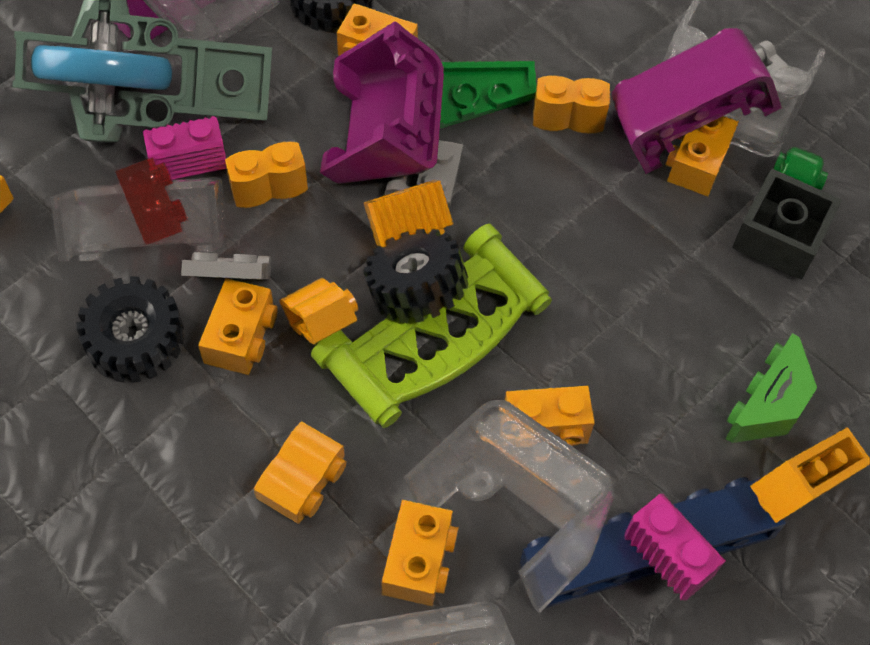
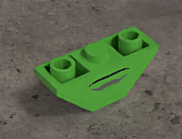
(775, 397)

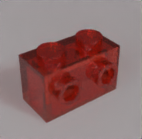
(151, 201)

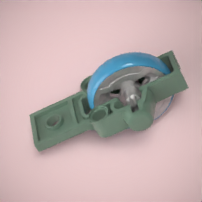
(105, 68)

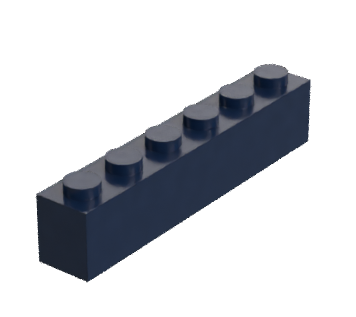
(724, 518)

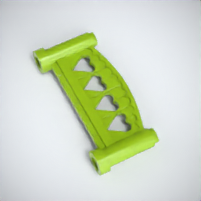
(362, 364)

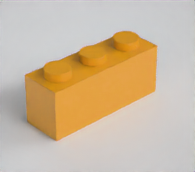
(810, 474)

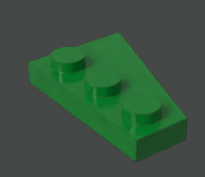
(484, 88)

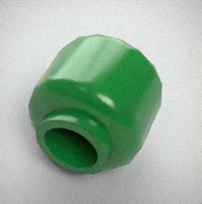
(802, 166)

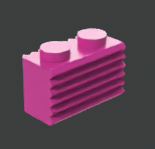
(187, 147)
(673, 547)

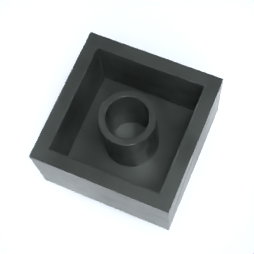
(786, 223)

